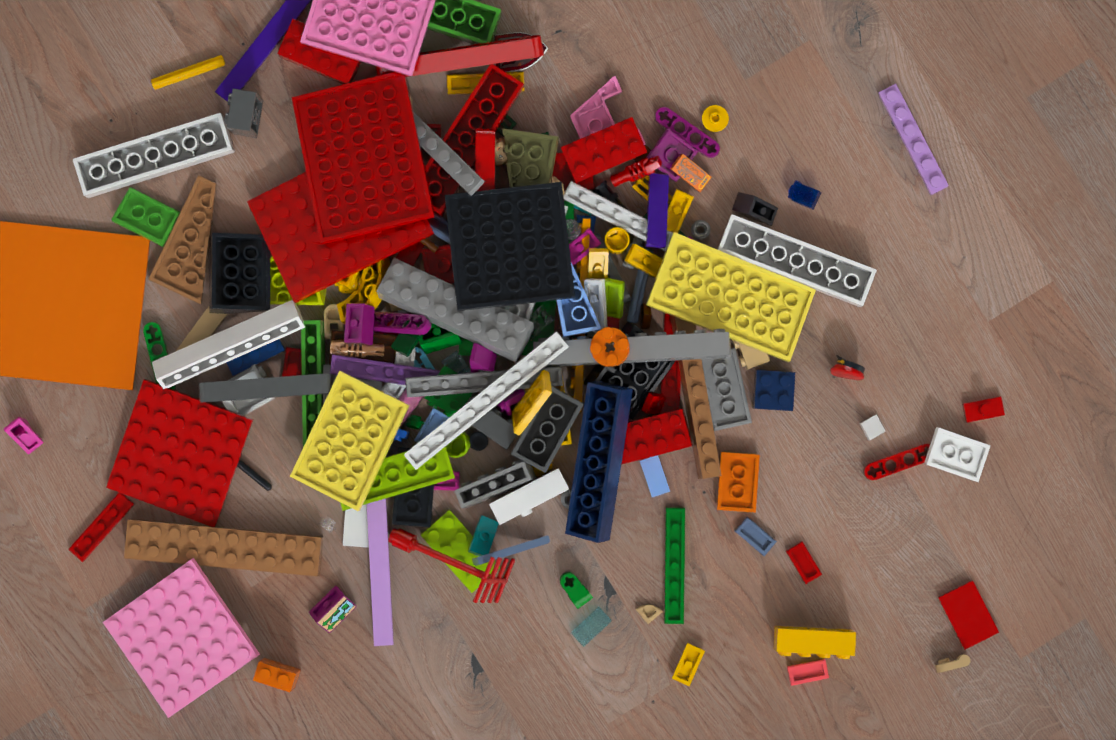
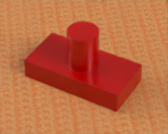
(983, 409)

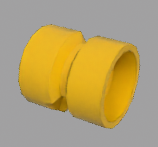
(616, 240)

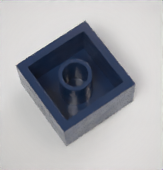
(774, 390)

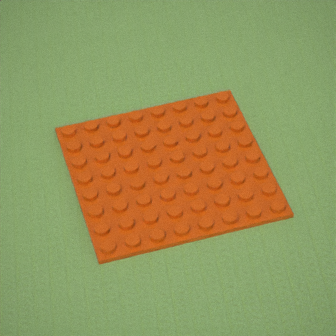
(71, 304)

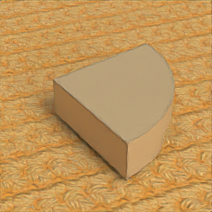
(649, 612)

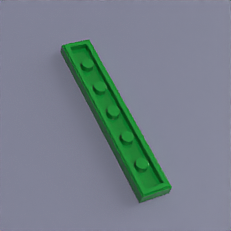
(674, 565)

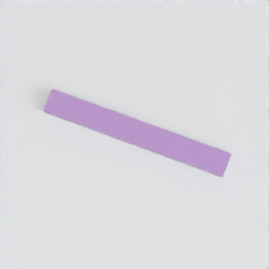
(380, 573)

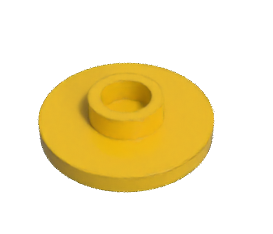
(715, 118)

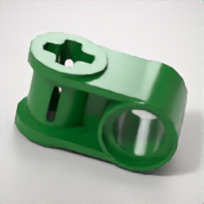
(576, 592)

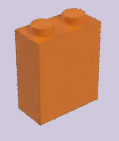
(276, 675)

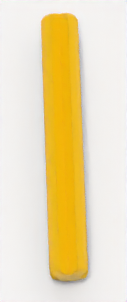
(188, 72)

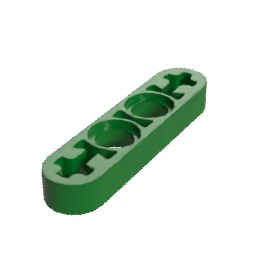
(159, 333)

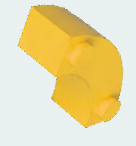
(367, 290)

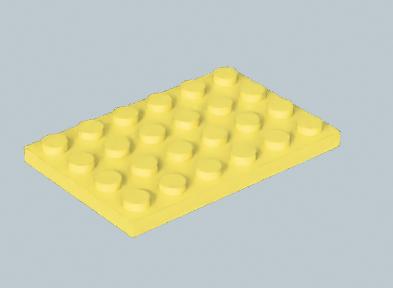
(349, 440)

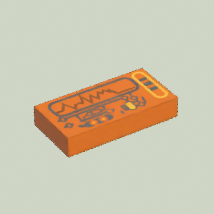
(690, 172)

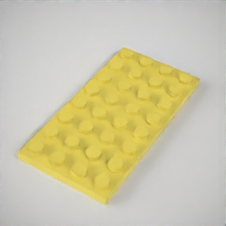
(731, 295)

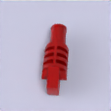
(636, 171)

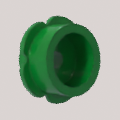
(414, 422)

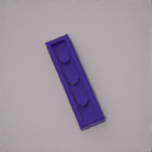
(657, 210)

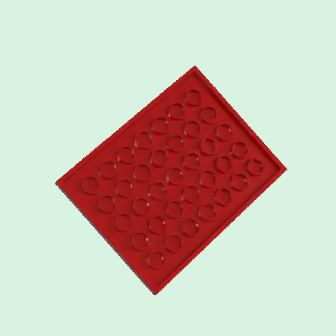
(362, 157)
(292, 236)

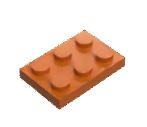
(738, 482)

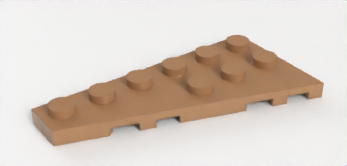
(185, 254)

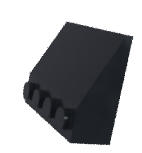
(239, 273)
(640, 376)

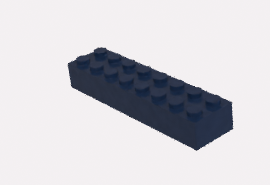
(598, 461)

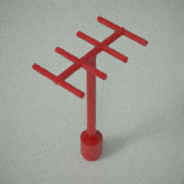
(408, 542)

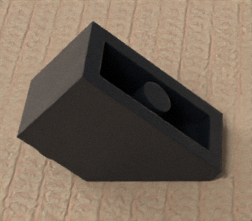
(755, 208)

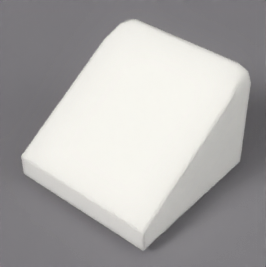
(872, 427)

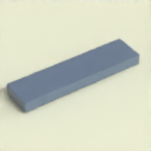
(511, 550)

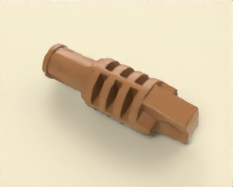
(339, 347)

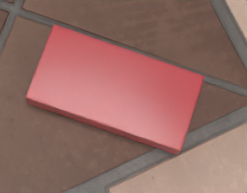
(807, 672)

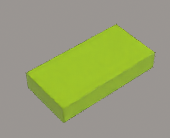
(614, 297)

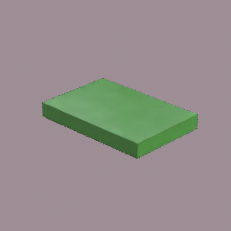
(146, 216)

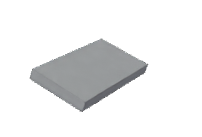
(726, 392)

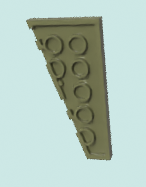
(529, 157)

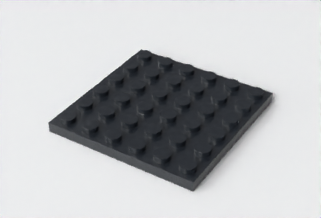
(509, 246)

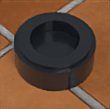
(478, 441)

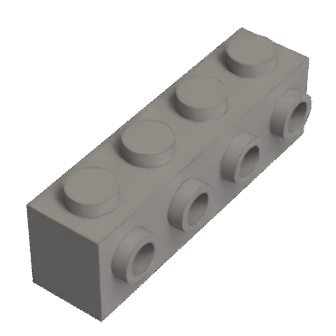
(495, 484)

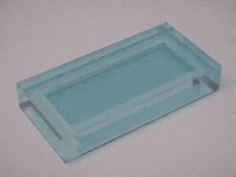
(591, 626)

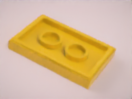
(531, 402)

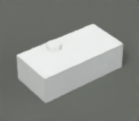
(529, 496)

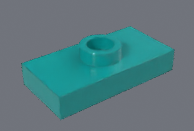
(483, 536)

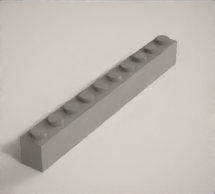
(650, 348)

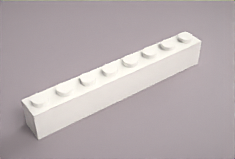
(228, 344)

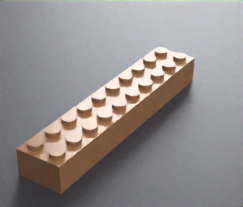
(223, 547)

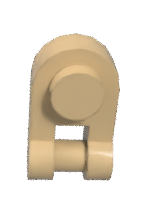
(331, 316)
(946, 665)

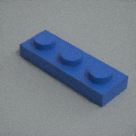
(255, 357)

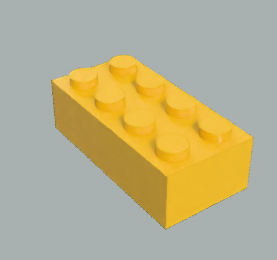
(814, 641)

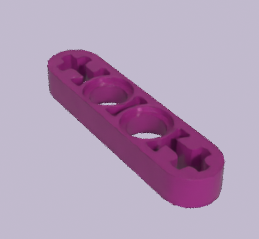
(689, 129)
(399, 319)

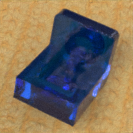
(803, 195)

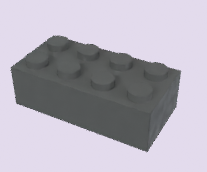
(547, 430)

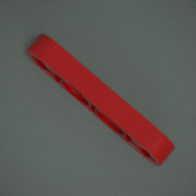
(900, 464)

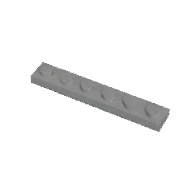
(447, 158)

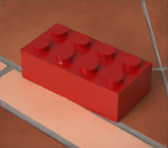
(322, 62)
(604, 149)
(656, 436)

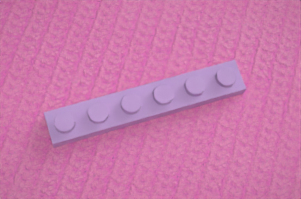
(913, 139)

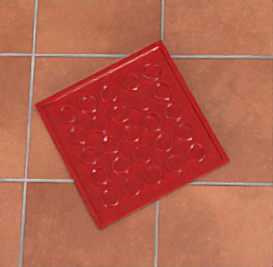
(179, 453)

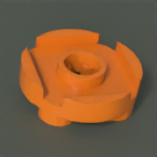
(610, 358)

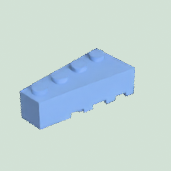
(576, 313)

